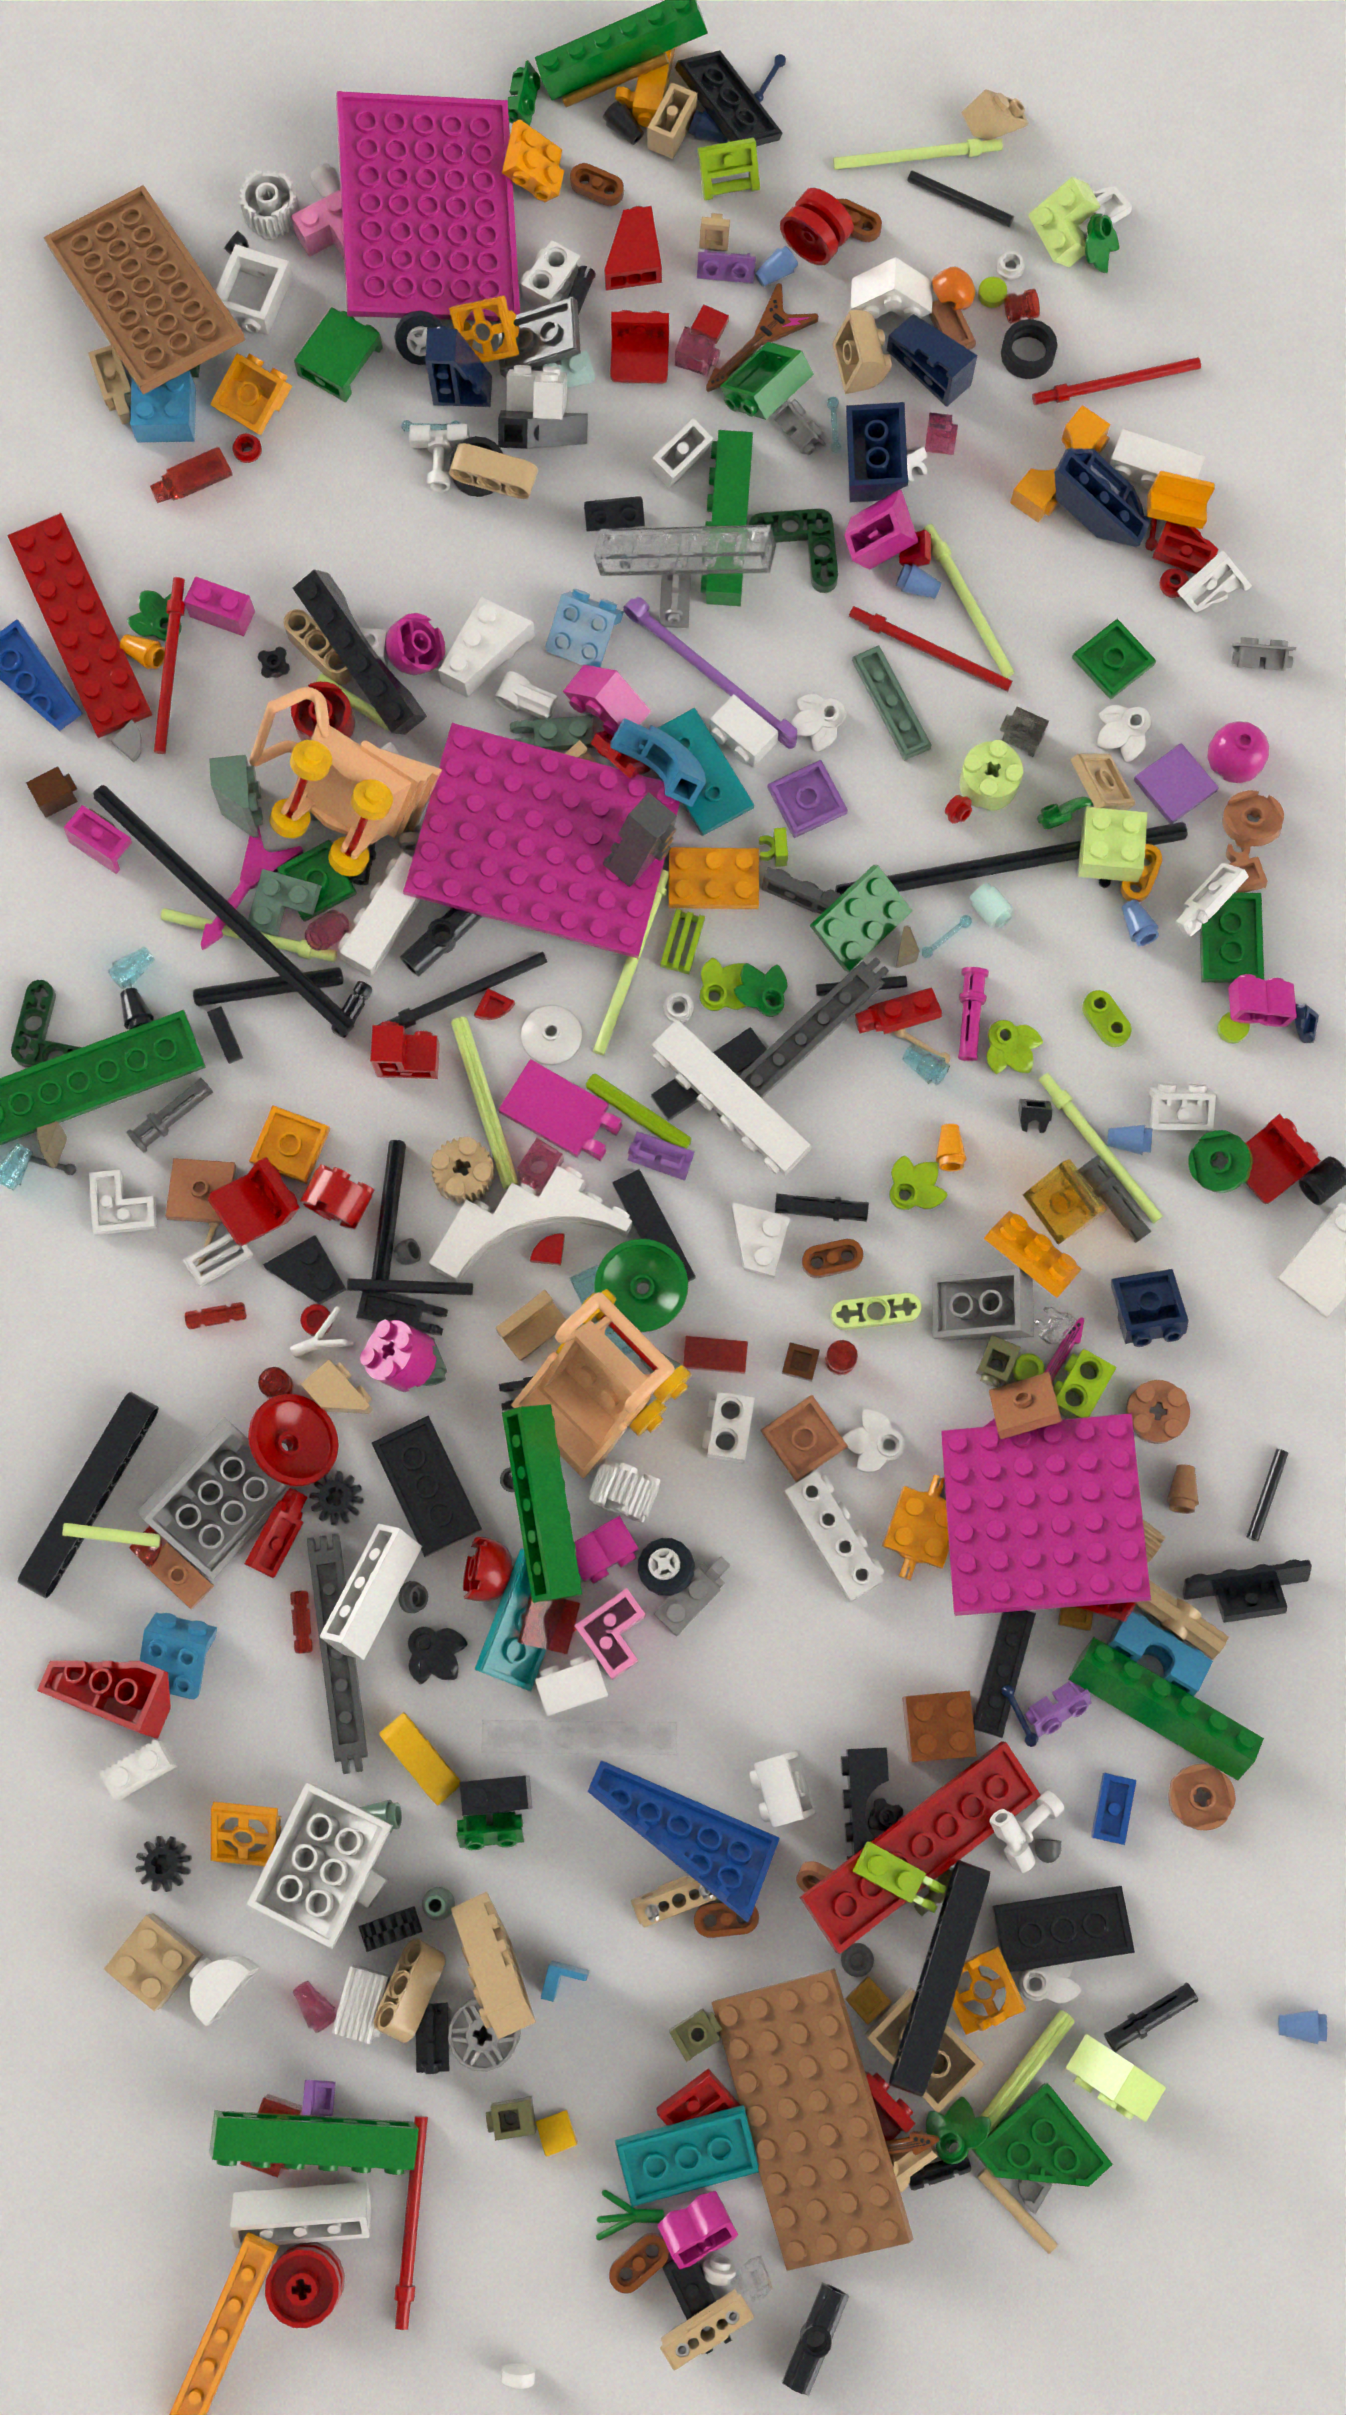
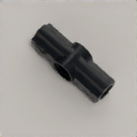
(428, 949)
(808, 2359)

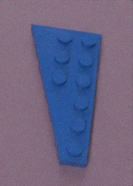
(705, 1843)

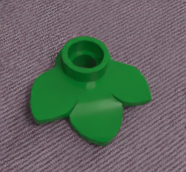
(1100, 241)
(152, 615)
(1054, 816)
(762, 986)
(957, 2127)

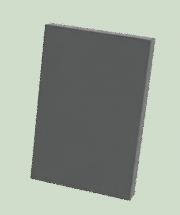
(544, 335)

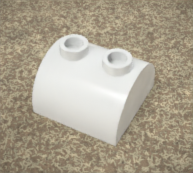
(783, 1789)
(218, 1984)

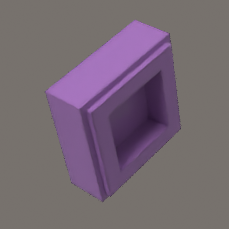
(318, 2098)

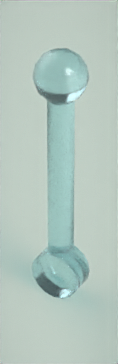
(832, 404)
(406, 425)
(965, 922)

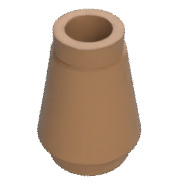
(1183, 1490)

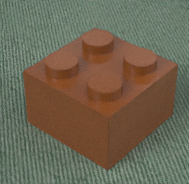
(939, 1726)

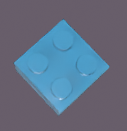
(165, 412)

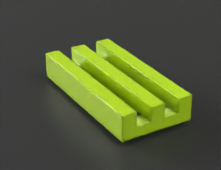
(688, 917)

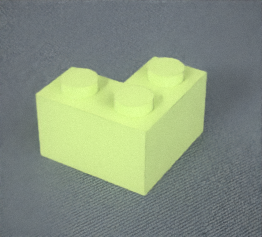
(1059, 220)
(1118, 2080)

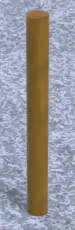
(615, 79)

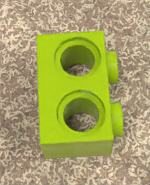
(1087, 1390)

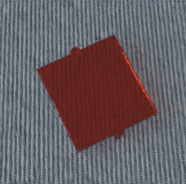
(549, 1624)

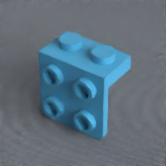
(582, 628)
(179, 1649)

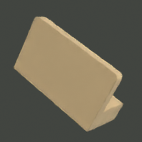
(531, 1325)

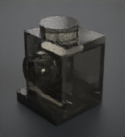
(1030, 724)

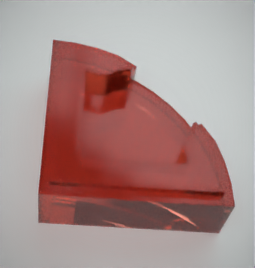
(147, 1554)

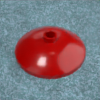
(305, 1431)

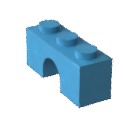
(1181, 1664)

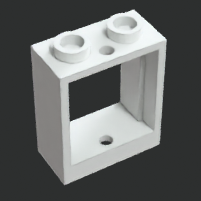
(262, 266)

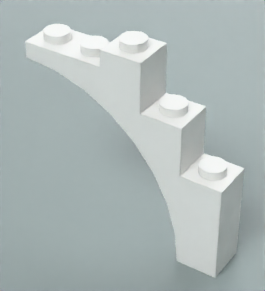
(560, 1202)

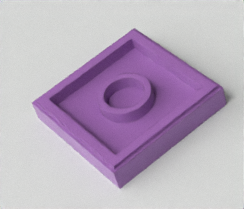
(1176, 783)
(807, 798)

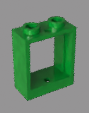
(766, 380)

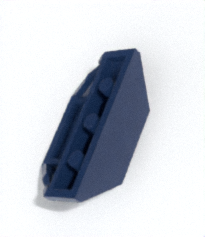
(1100, 497)

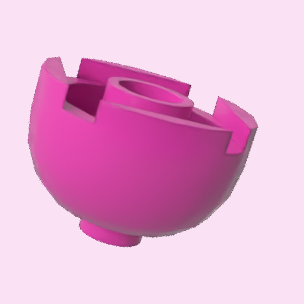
(414, 645)
(1238, 751)

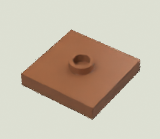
(191, 1186)
(1025, 1405)
(804, 1438)

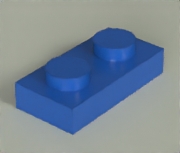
(1113, 1808)

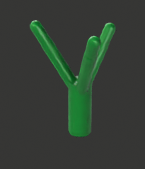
(625, 2220)

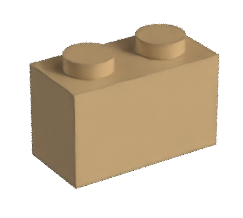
(672, 120)

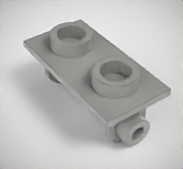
(807, 433)
(675, 600)
(1275, 654)

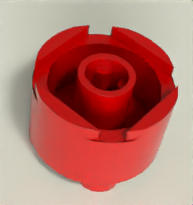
(339, 712)
(336, 1197)

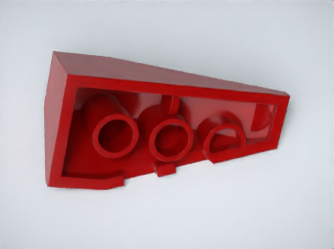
(117, 1691)

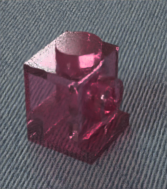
(696, 353)
(940, 434)

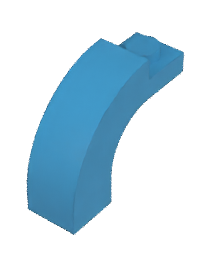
(666, 756)

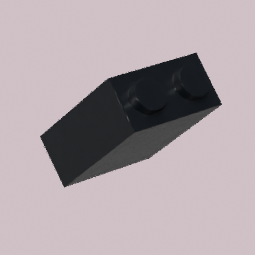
(496, 1795)

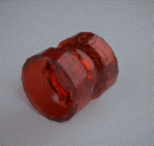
(1022, 306)
(839, 1362)
(272, 1380)

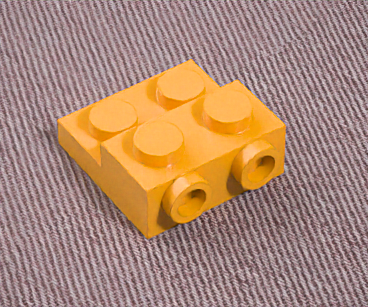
(533, 162)
(251, 392)

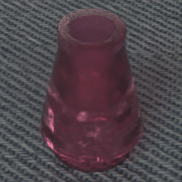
(314, 2006)

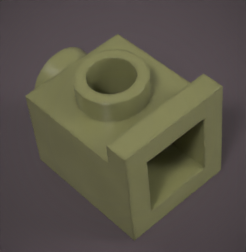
(997, 1350)
(682, 2033)
(525, 2121)

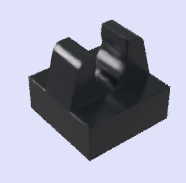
(1034, 1110)

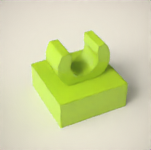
(778, 847)

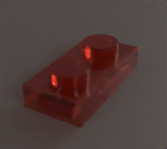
(715, 1354)

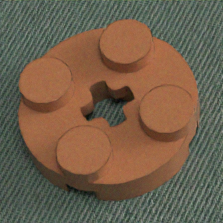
(1252, 833)
(1172, 1400)
(1217, 1807)

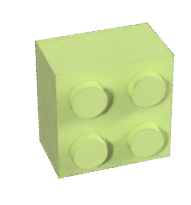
(1112, 844)

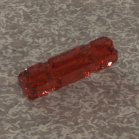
(215, 1315)
(301, 1622)

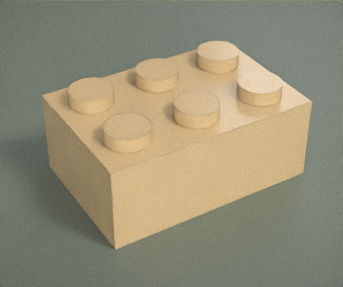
(954, 2062)

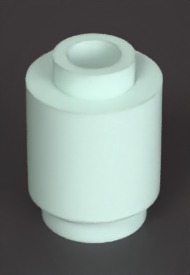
(991, 905)

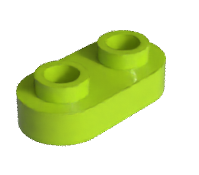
(1106, 1017)

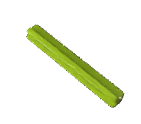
(637, 1111)

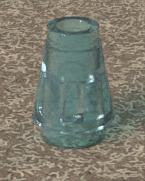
(131, 967)
(926, 1064)
(14, 1166)

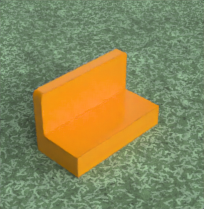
(1179, 499)

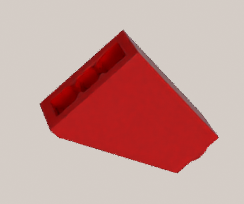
(634, 252)

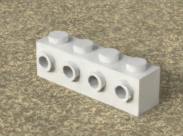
(381, 921)
(833, 1536)
(369, 1598)
(302, 2214)

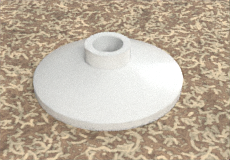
(556, 1048)

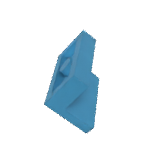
(553, 1978)

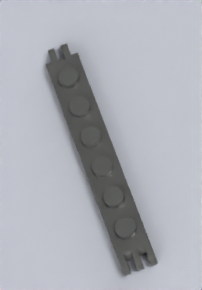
(813, 1027)
(338, 1669)

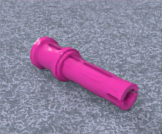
(972, 999)

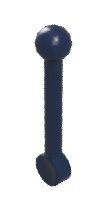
(780, 61)
(1031, 1738)

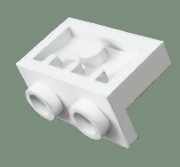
(1182, 1107)

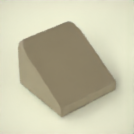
(908, 948)
(51, 1142)

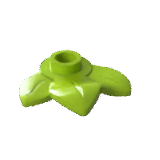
(722, 982)
(1015, 1050)
(919, 1182)

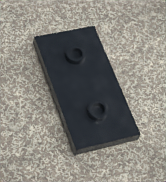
(727, 98)
(426, 1486)
(1063, 1929)

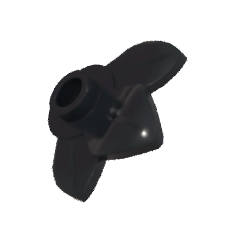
(438, 1657)

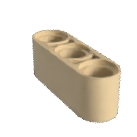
(493, 471)
(311, 636)
(409, 1990)

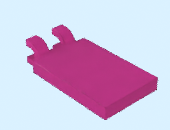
(559, 1111)

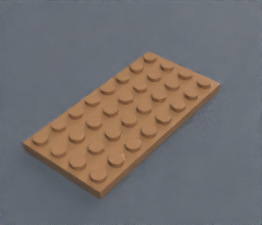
(144, 289)
(812, 2121)

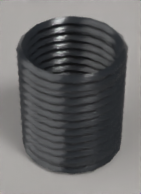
(1323, 1180)

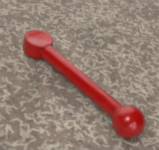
(1151, 542)

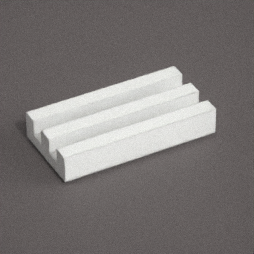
(195, 1271)

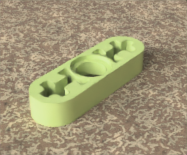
(900, 1317)

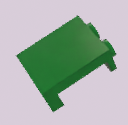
(337, 353)

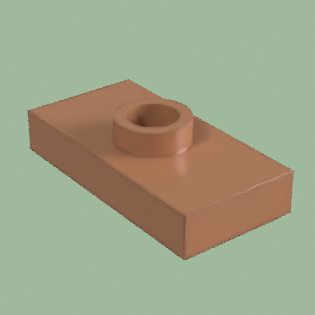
(180, 1576)

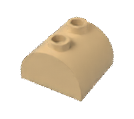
(860, 352)

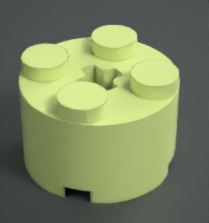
(1004, 775)

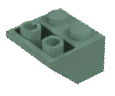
(237, 792)

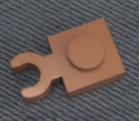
(1252, 866)

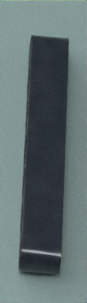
(88, 1493)
(939, 1978)

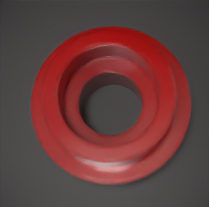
(244, 441)
(1167, 587)
(958, 809)

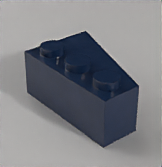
(933, 358)
(455, 370)

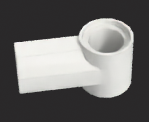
(518, 693)

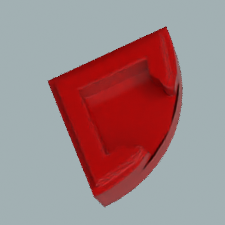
(493, 1006)
(549, 1250)

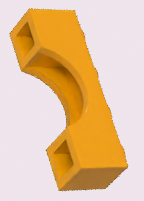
(1037, 490)

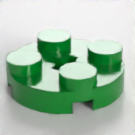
(1234, 1172)

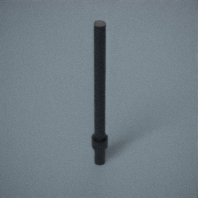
(408, 1017)

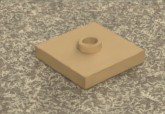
(1103, 781)

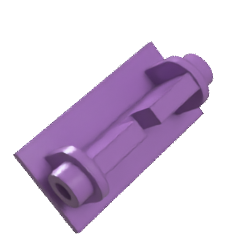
(726, 267)
(660, 1155)
(1049, 1717)

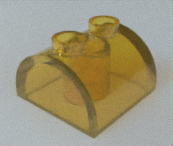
(1064, 1201)

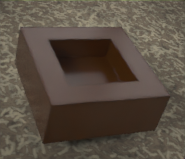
(800, 1362)

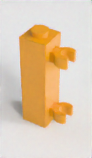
(648, 93)

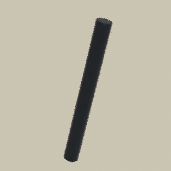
(960, 198)
(405, 1286)

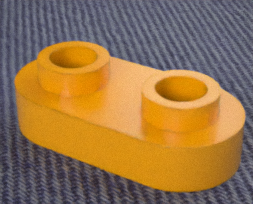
(1147, 878)

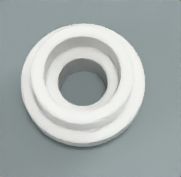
(1013, 259)
(682, 999)
(719, 2270)

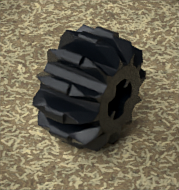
(326, 1495)
(173, 1858)

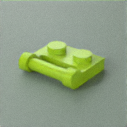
(728, 160)

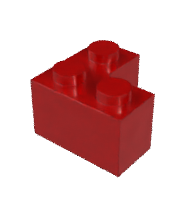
(404, 1055)

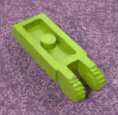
(896, 1876)

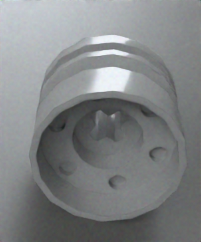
(466, 2044)

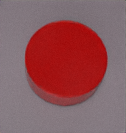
(313, 1318)

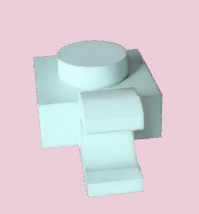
(578, 369)

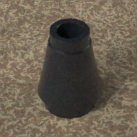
(622, 122)
(134, 1009)

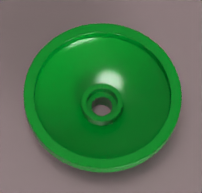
(647, 1263)

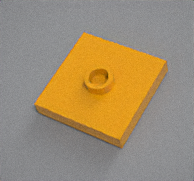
(290, 1143)

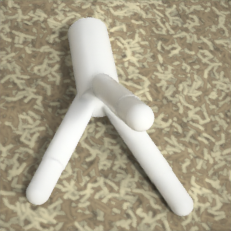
(317, 1342)

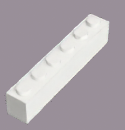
(730, 1097)

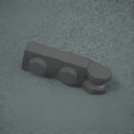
(797, 892)

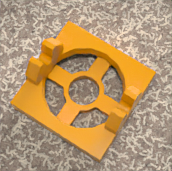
(499, 307)
(225, 1853)
(1013, 2002)

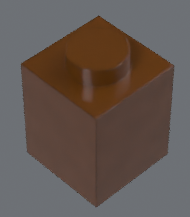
(53, 791)

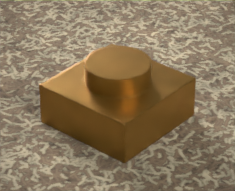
(868, 2000)

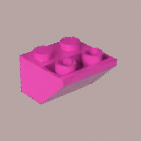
(880, 531)

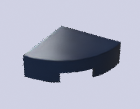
(1306, 1023)

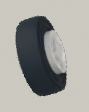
(410, 346)
(658, 1558)

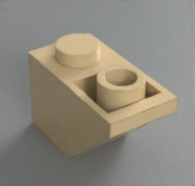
(994, 115)
(334, 1392)

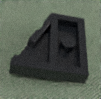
(308, 1271)

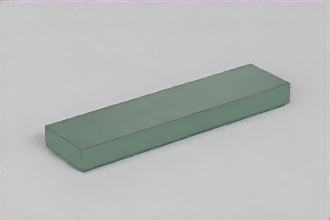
(891, 703)

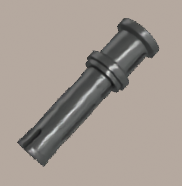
(199, 1090)
(1106, 1188)

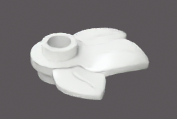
(815, 723)
(1121, 733)
(869, 1440)
(1055, 1984)

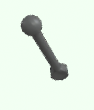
(69, 1169)

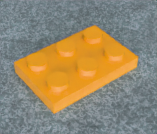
(714, 878)
(1033, 1253)

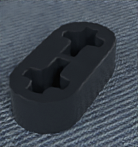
(225, 1035)

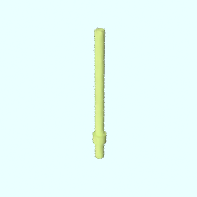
(972, 147)
(942, 554)
(301, 948)
(1062, 1100)

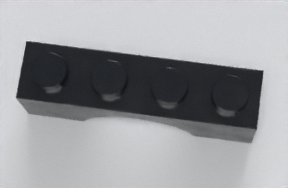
(865, 1772)

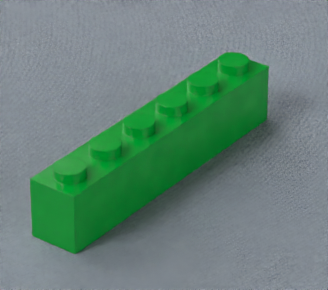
(620, 46)
(728, 506)
(541, 1503)
(1166, 1709)
(313, 2141)

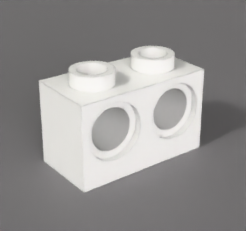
(555, 279)
(736, 1428)

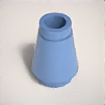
(777, 266)
(917, 582)
(1139, 923)
(1131, 1138)
(1304, 2026)

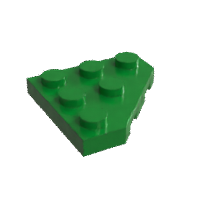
(1043, 2144)

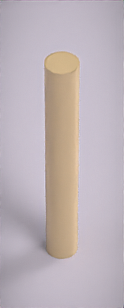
(1017, 2211)

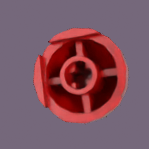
(487, 1571)

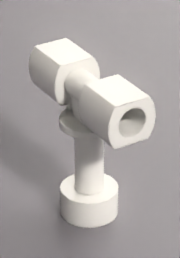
(438, 443)
(1019, 1834)

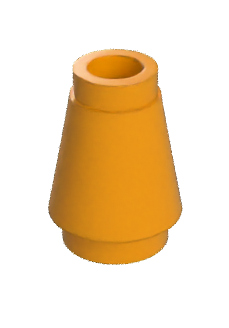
(144, 651)
(950, 1149)

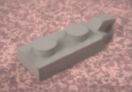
(686, 1605)

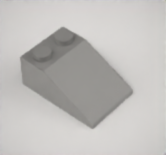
(983, 1305)

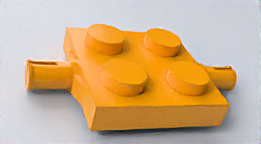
(919, 1528)

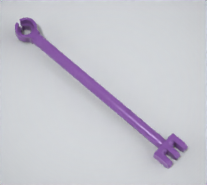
(638, 612)

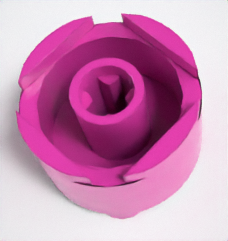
(399, 1355)

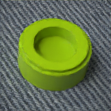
(992, 292)
(1232, 1031)
(1027, 1366)

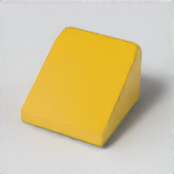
(556, 2133)

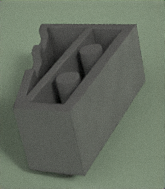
(644, 838)

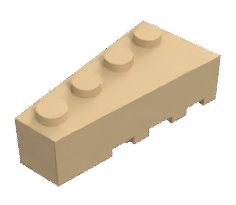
(492, 1967)

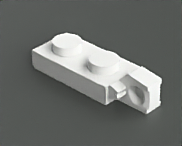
(1210, 897)

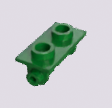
(525, 85)
(504, 1832)

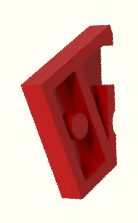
(1184, 548)
(623, 762)
(696, 2099)

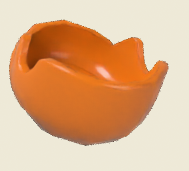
(954, 286)

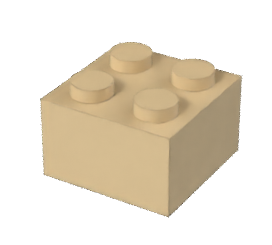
(153, 1961)

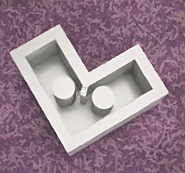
(892, 288)
(537, 391)

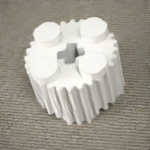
(268, 203)
(624, 1490)

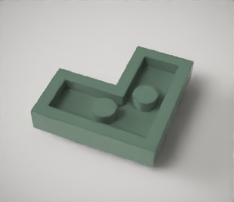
(280, 892)

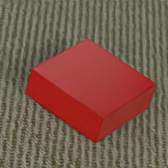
(710, 323)

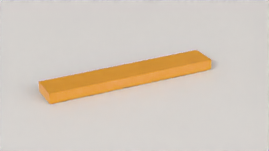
(225, 2326)

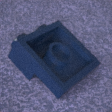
(1149, 1307)

